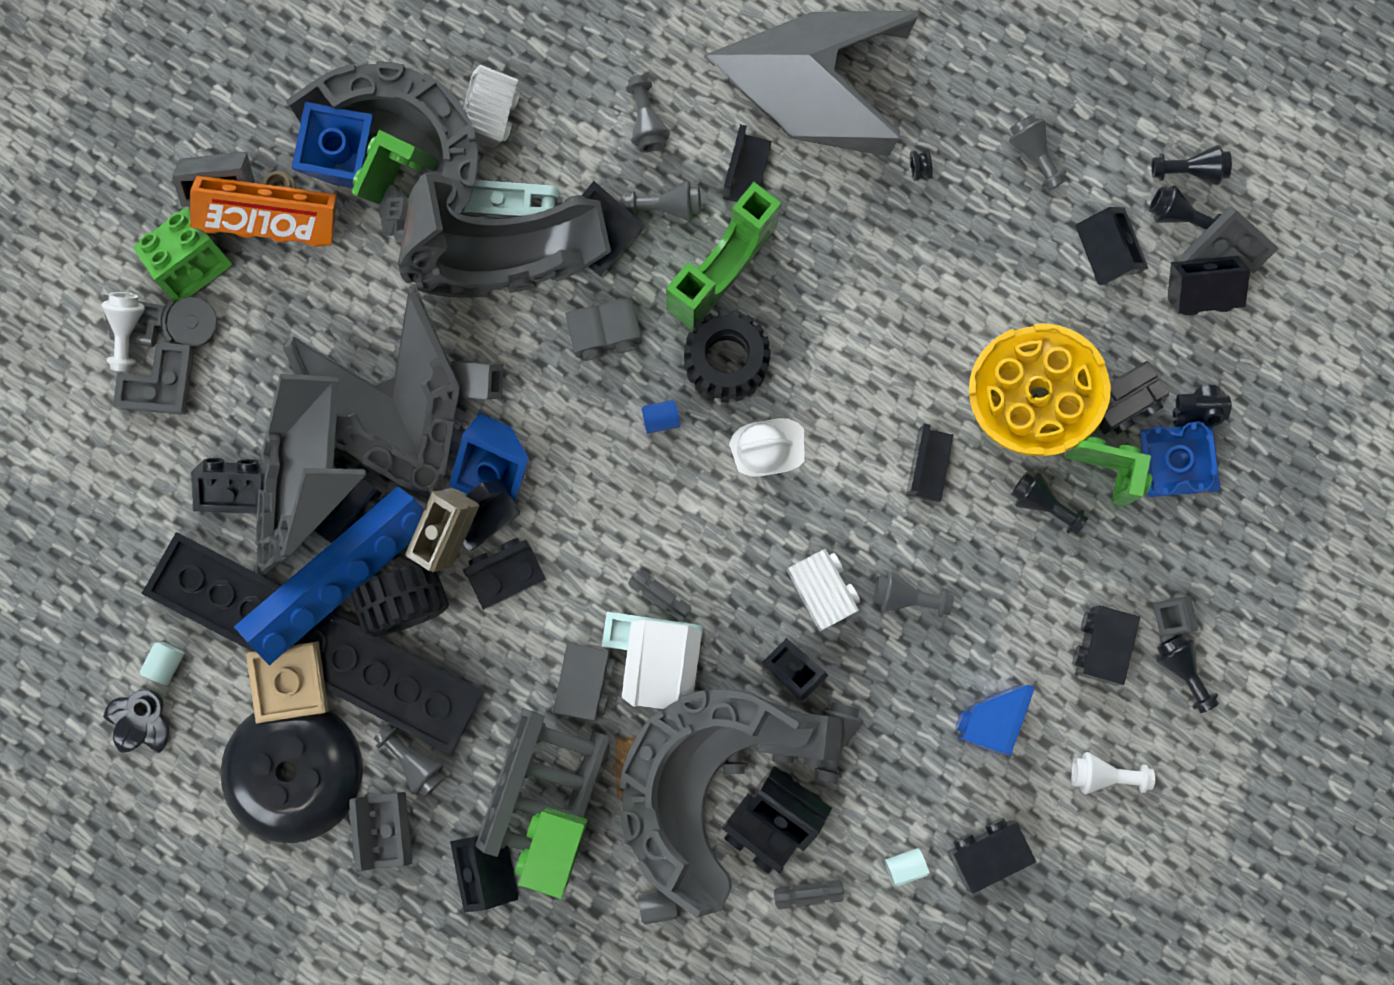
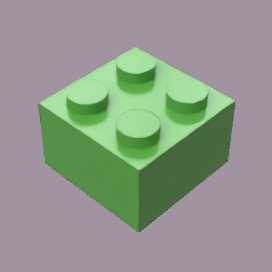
(552, 852)

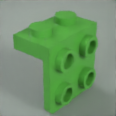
(1132, 467)

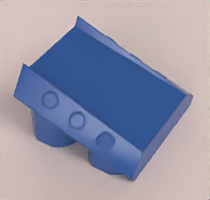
(1181, 459)

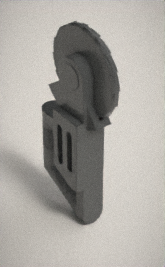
(393, 212)
(187, 322)

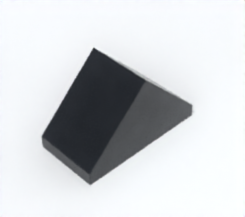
(795, 670)

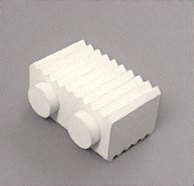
(489, 104)
(823, 589)

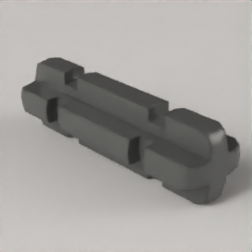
(659, 595)
(809, 894)

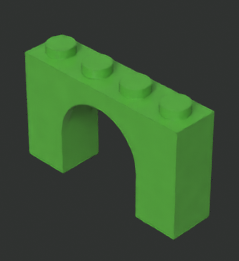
(698, 289)

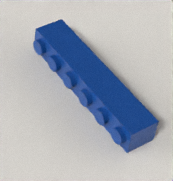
(331, 576)

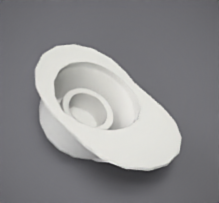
(768, 447)

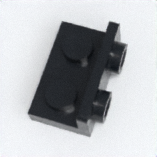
(227, 486)
(504, 573)
(750, 832)

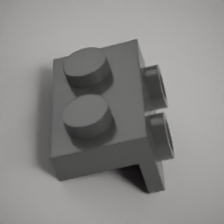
(380, 831)

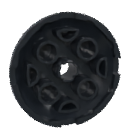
(318, 796)

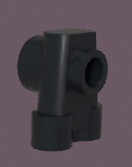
(1203, 405)

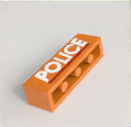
(262, 211)

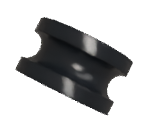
(921, 164)

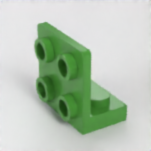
(383, 163)
(181, 256)

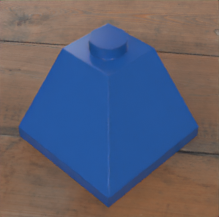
(332, 143)
(489, 453)
(996, 720)

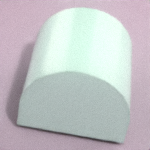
(161, 663)
(906, 867)

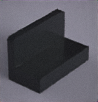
(746, 164)
(1111, 245)
(929, 464)
(493, 514)
(481, 877)

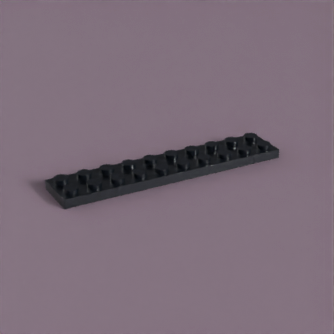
(354, 666)

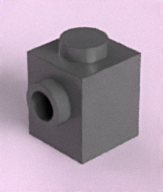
(478, 379)

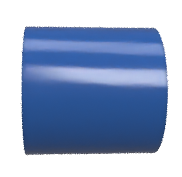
(660, 416)

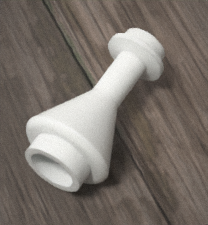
(122, 314)
(1094, 774)

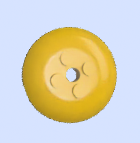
(1046, 359)

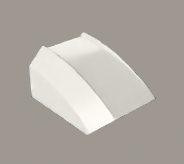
(660, 663)

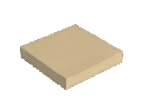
(288, 686)

